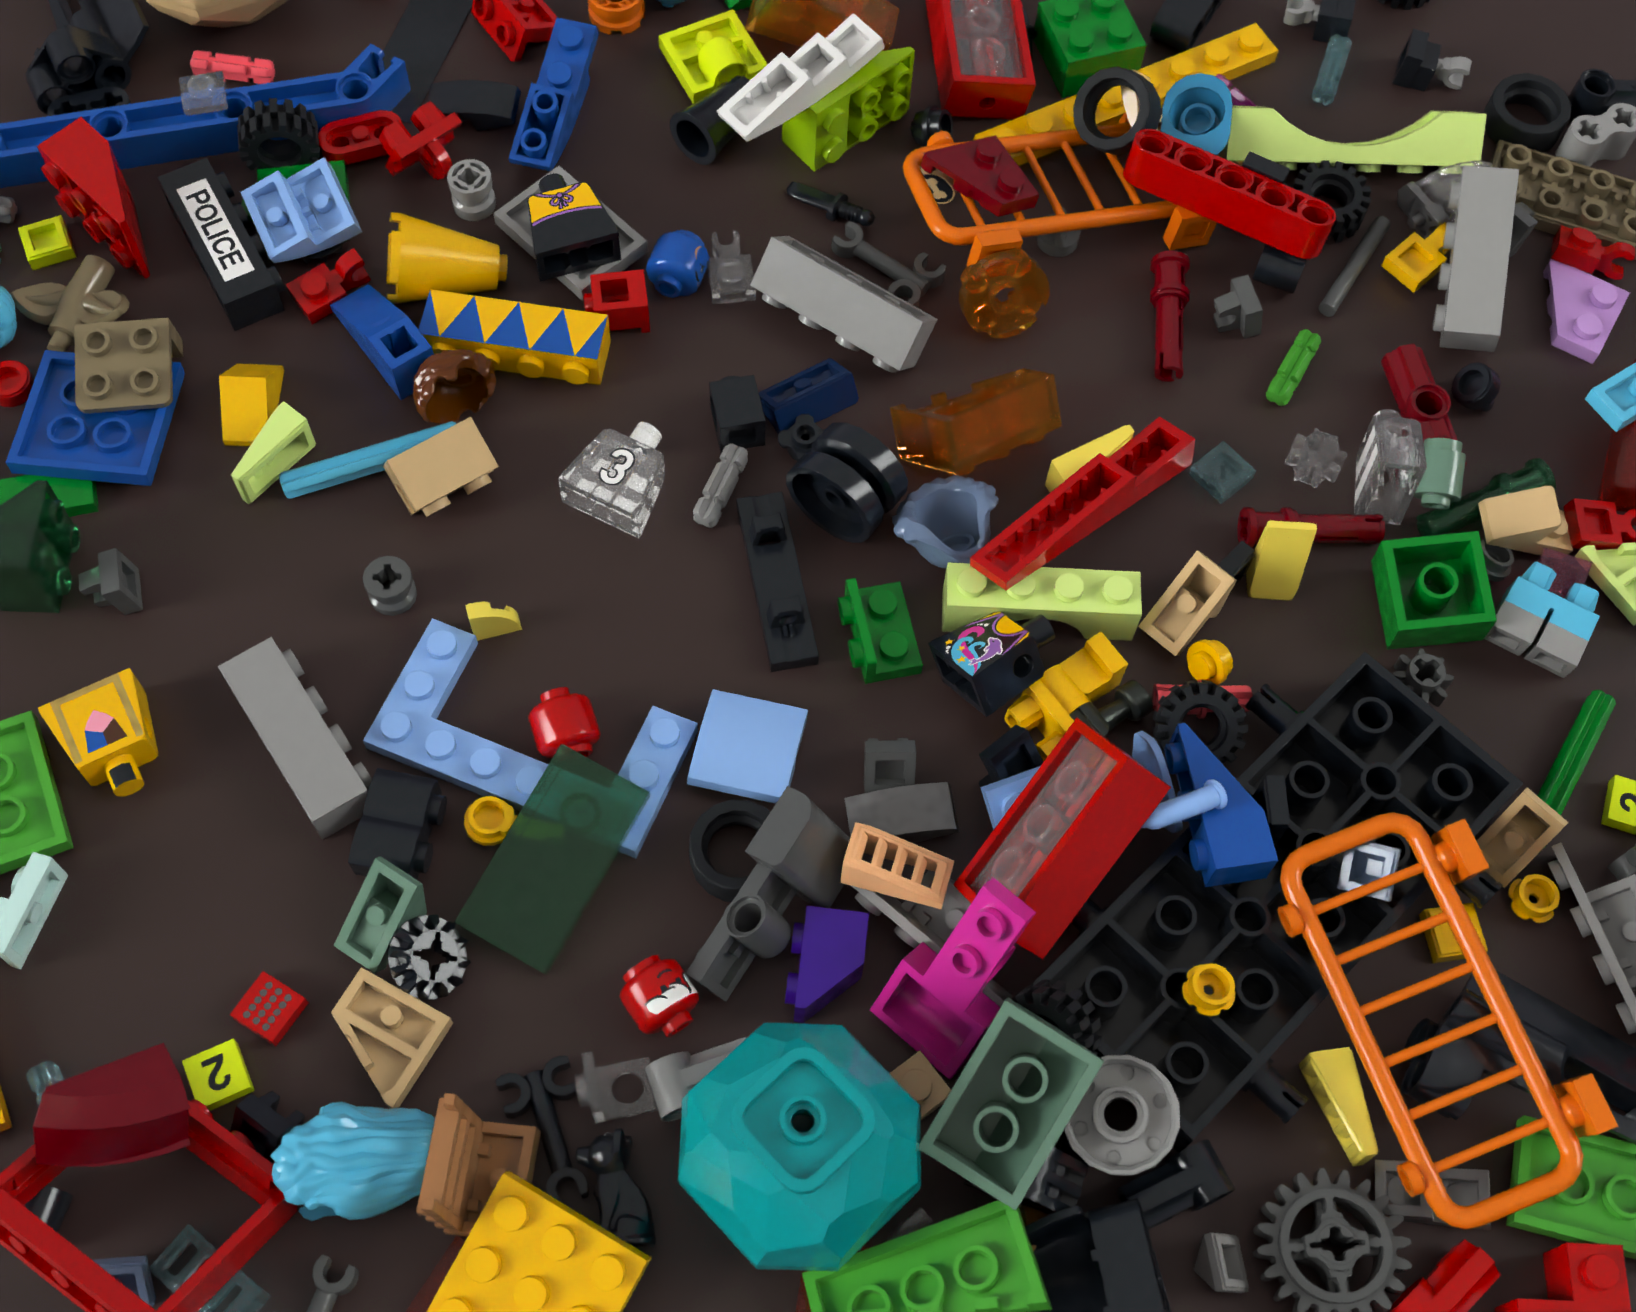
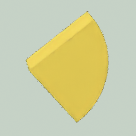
(492, 622)

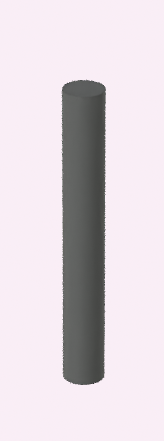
(1354, 266)

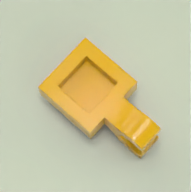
(1417, 259)

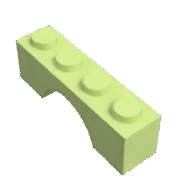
(1080, 597)

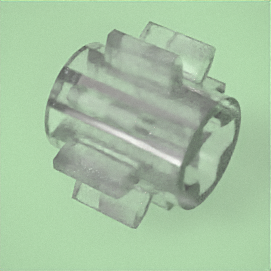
(1316, 458)

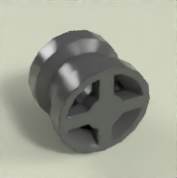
(398, 594)

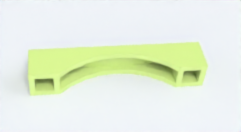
(1433, 140)

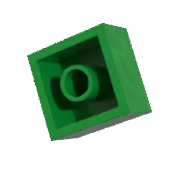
(1085, 37)
(1433, 590)

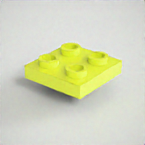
(711, 53)

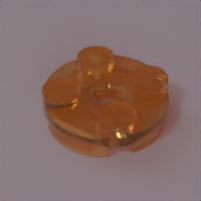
(991, 275)

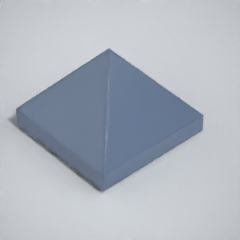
(1368, 864)
(133, 1274)

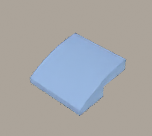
(301, 212)
(747, 746)

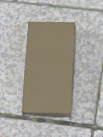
(1571, 194)

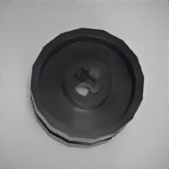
(847, 482)

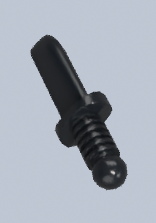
(834, 205)

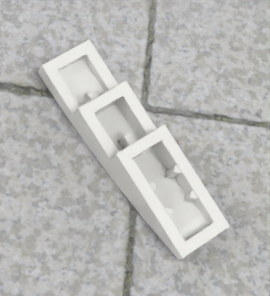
(800, 81)

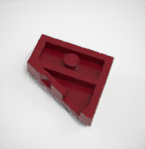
(984, 173)

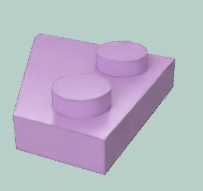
(1581, 310)

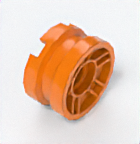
(616, 15)

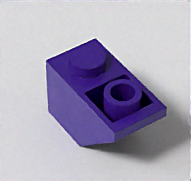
(830, 961)

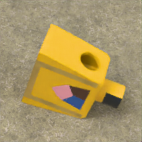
(106, 731)

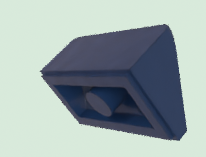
(815, 392)

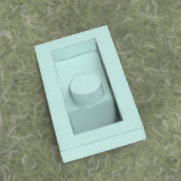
(26, 910)

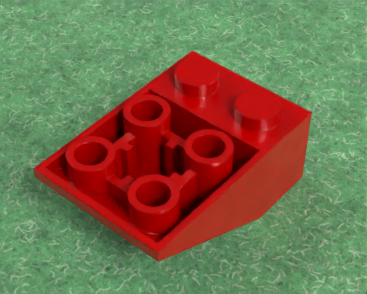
(95, 190)

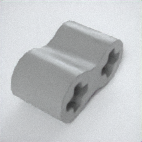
(1600, 136)

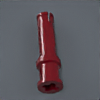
(1169, 299)
(1330, 527)

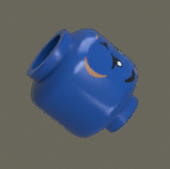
(678, 263)

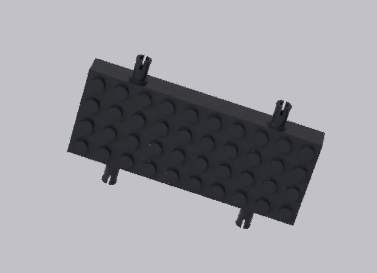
(1344, 759)

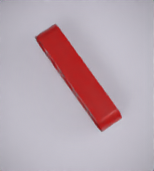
(1229, 194)

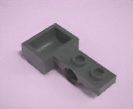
(795, 855)

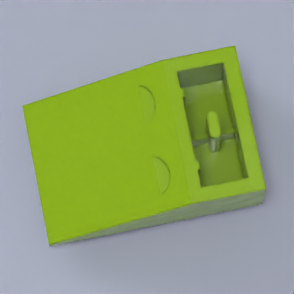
(853, 109)

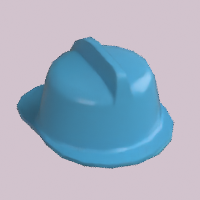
(1199, 112)

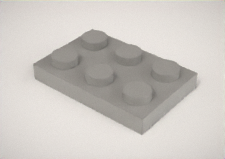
(515, 222)

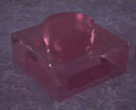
(1568, 570)

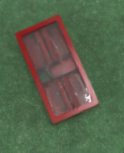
(981, 57)
(1065, 831)

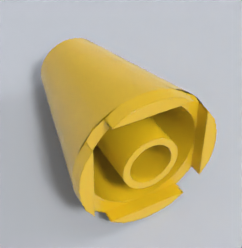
(439, 258)

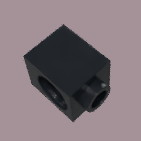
(737, 412)

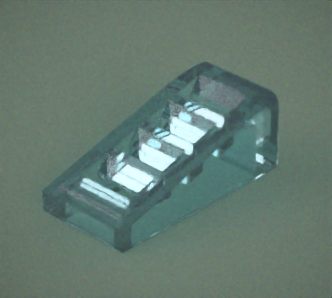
(249, 1300)

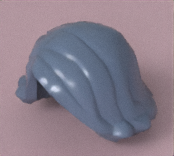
(947, 519)

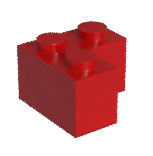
(1580, 1280)

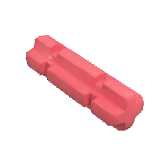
(233, 66)

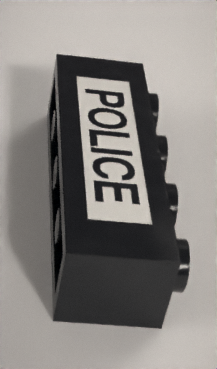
(222, 244)

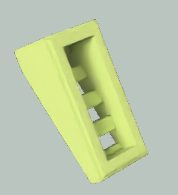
(275, 450)

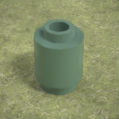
(1443, 475)

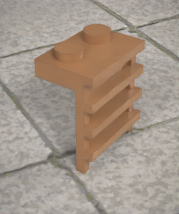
(468, 1161)

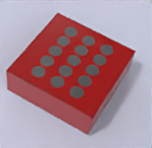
(269, 1008)

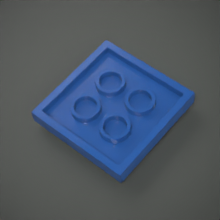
(70, 444)

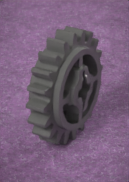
(1330, 1224)

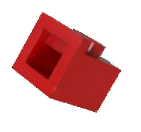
(620, 297)

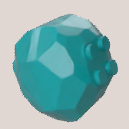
(800, 1146)

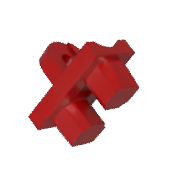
(426, 146)

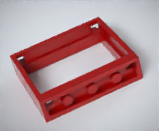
(94, 1287)

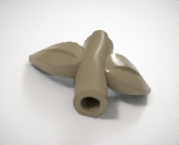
(77, 303)

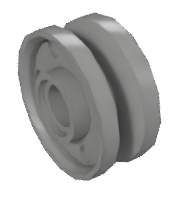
(1156, 1123)

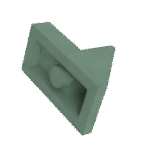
(381, 907)

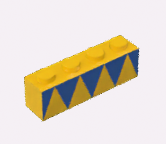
(520, 335)

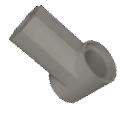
(678, 1073)

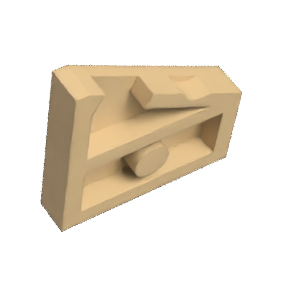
(389, 1033)

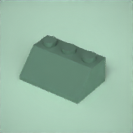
(1011, 1103)

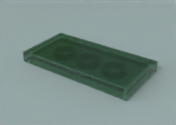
(553, 858)

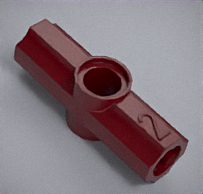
(1416, 391)

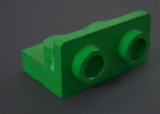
(881, 631)

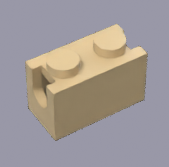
(441, 467)

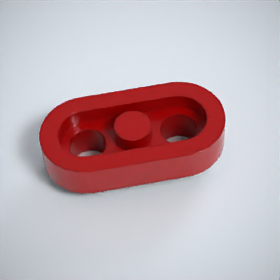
(355, 137)

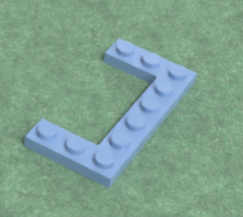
(412, 735)

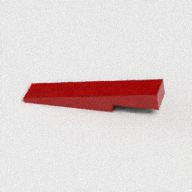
(1085, 503)

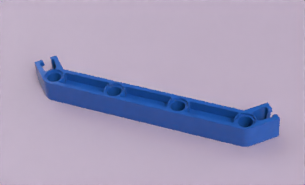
(163, 133)

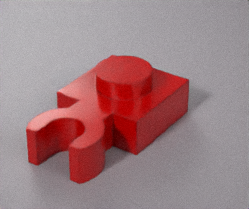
(1598, 524)

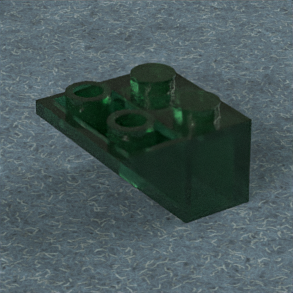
(35, 550)

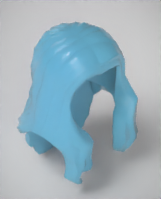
(353, 1160)

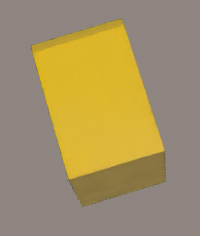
(247, 400)

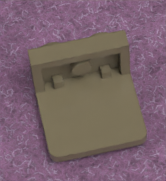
(125, 364)

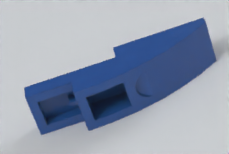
(556, 97)

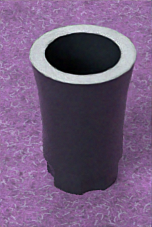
(700, 129)

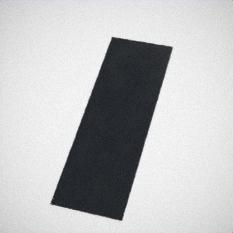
(423, 43)

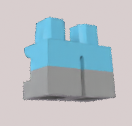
(1566, 623)

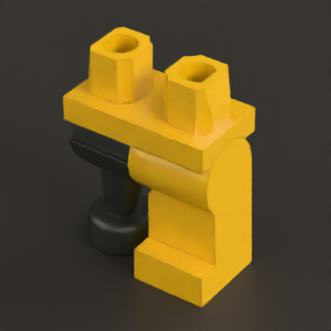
(1070, 689)

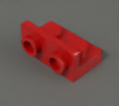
(515, 23)

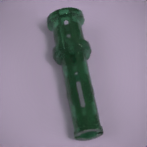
(1466, 511)

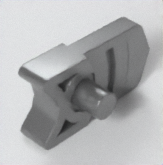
(1420, 210)

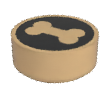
(940, 186)

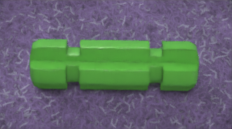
(1293, 367)

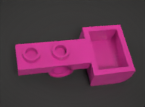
(939, 997)

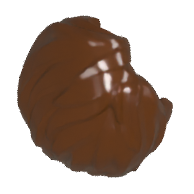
(453, 384)

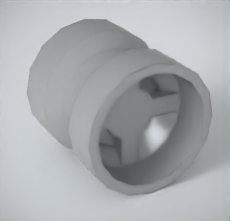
(471, 190)

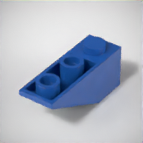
(384, 336)
(1229, 841)

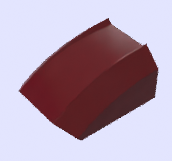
(114, 1113)

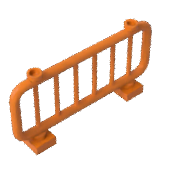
(1183, 230)
(1580, 1098)

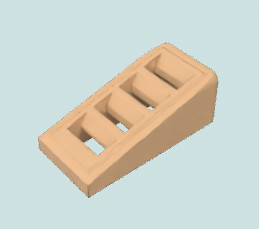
(887, 846)

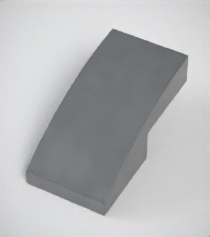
(906, 811)
(1462, 1186)

